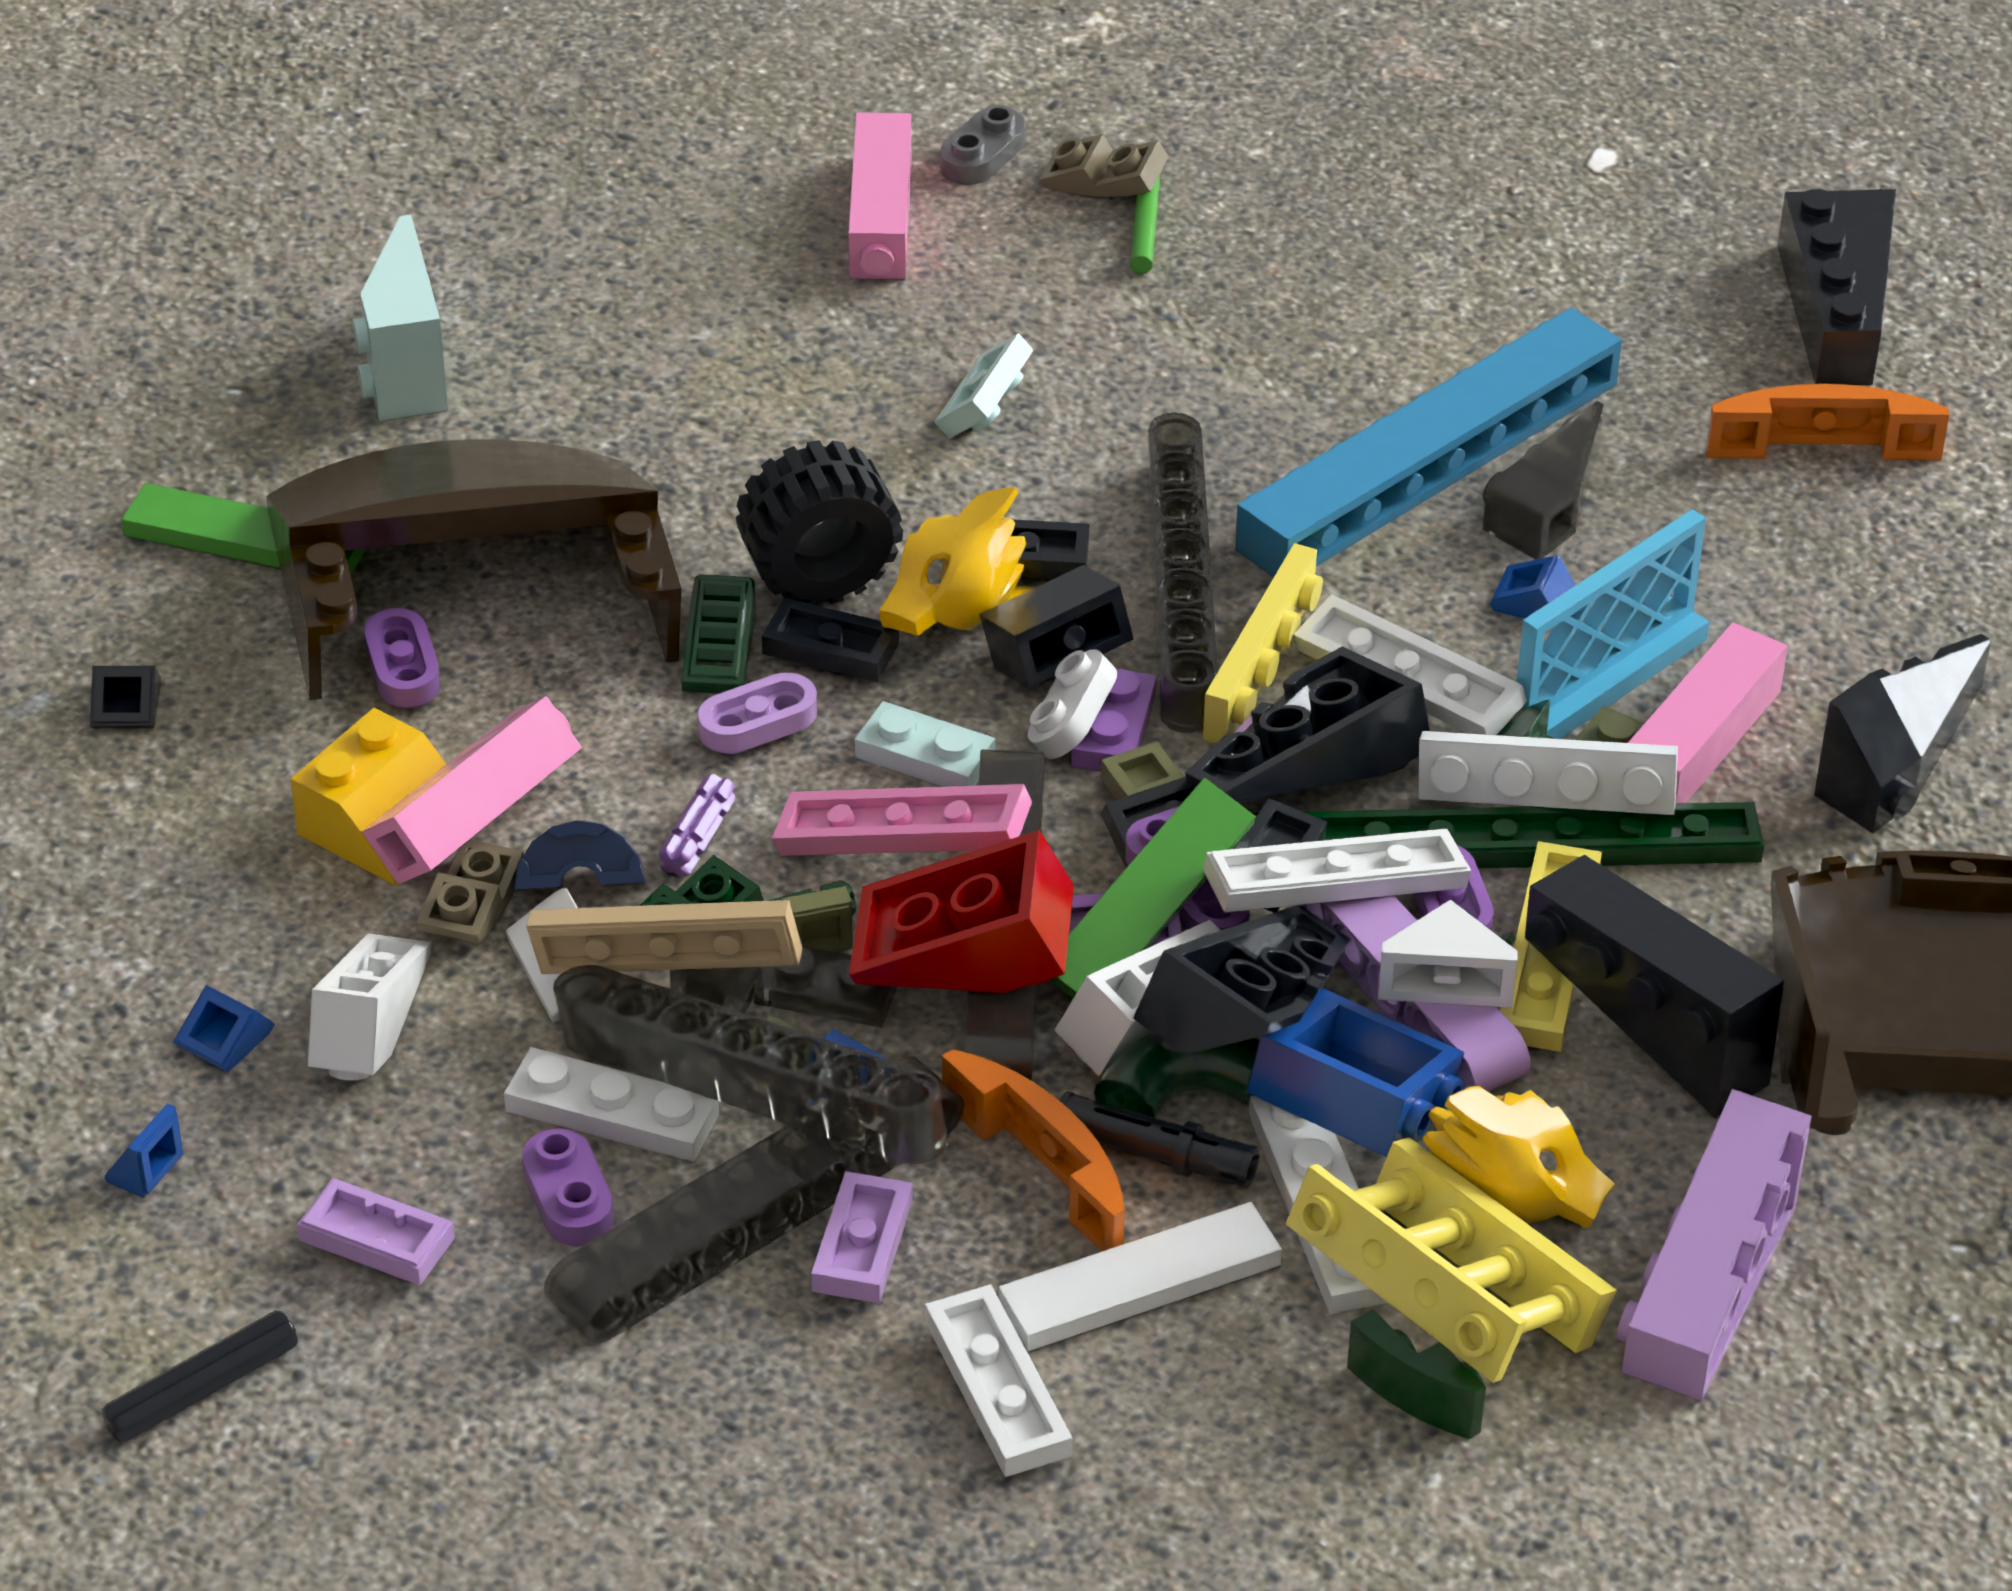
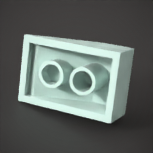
(401, 332)

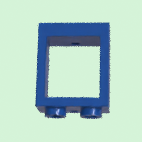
(1356, 1073)

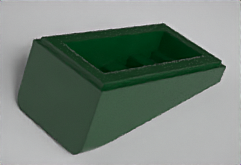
(719, 631)

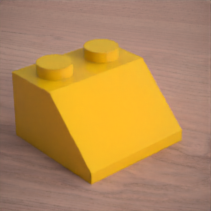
(359, 782)

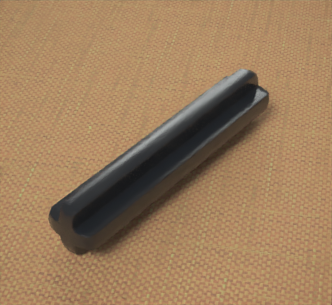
(199, 1376)

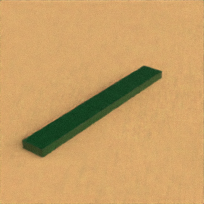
(1510, 834)

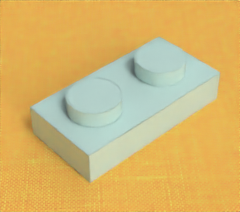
(987, 381)
(922, 746)

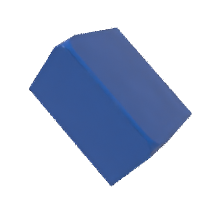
(1531, 586)
(222, 1029)
(149, 1155)

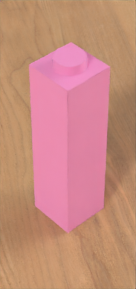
(880, 196)
(1716, 704)
(472, 790)

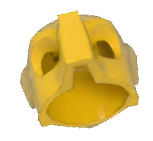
(976, 569)
(1498, 1149)

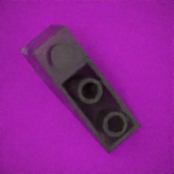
(1543, 493)

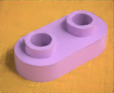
(757, 713)

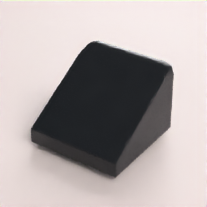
(124, 696)

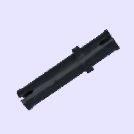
(1180, 1146)

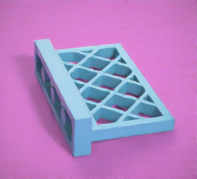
(1635, 639)

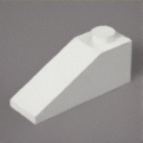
(364, 1005)
(1101, 1014)

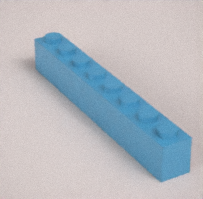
(1430, 442)

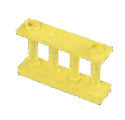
(1471, 1230)

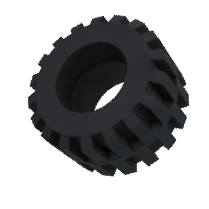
(811, 488)

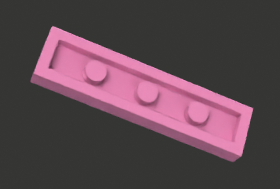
(900, 819)

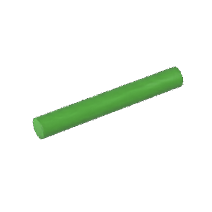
(1144, 230)

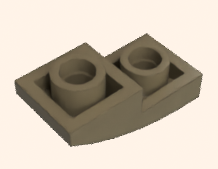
(1097, 170)
(472, 893)

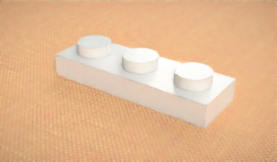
(611, 1104)
(998, 1380)

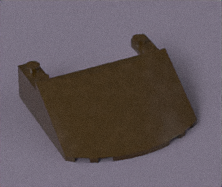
(456, 494)
(1893, 978)

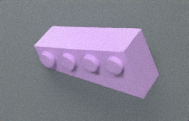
(1716, 1246)

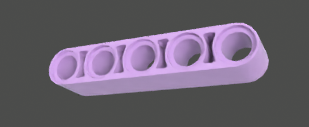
(1490, 1042)

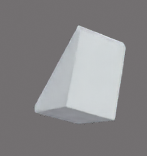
(1448, 961)

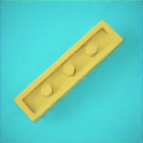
(1257, 650)
(1540, 990)

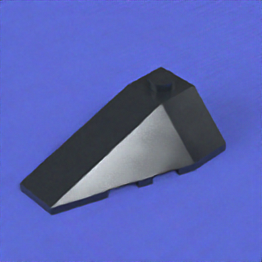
(1330, 727)
(1893, 730)
(1239, 981)

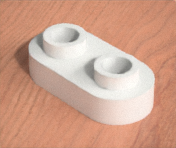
(1071, 703)

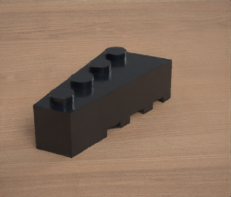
(1837, 277)
(1660, 979)

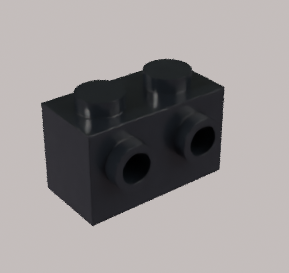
(1054, 620)

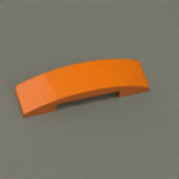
(1827, 414)
(1006, 1100)

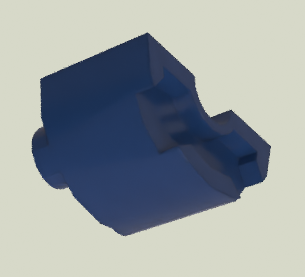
(582, 845)

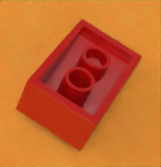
(968, 921)

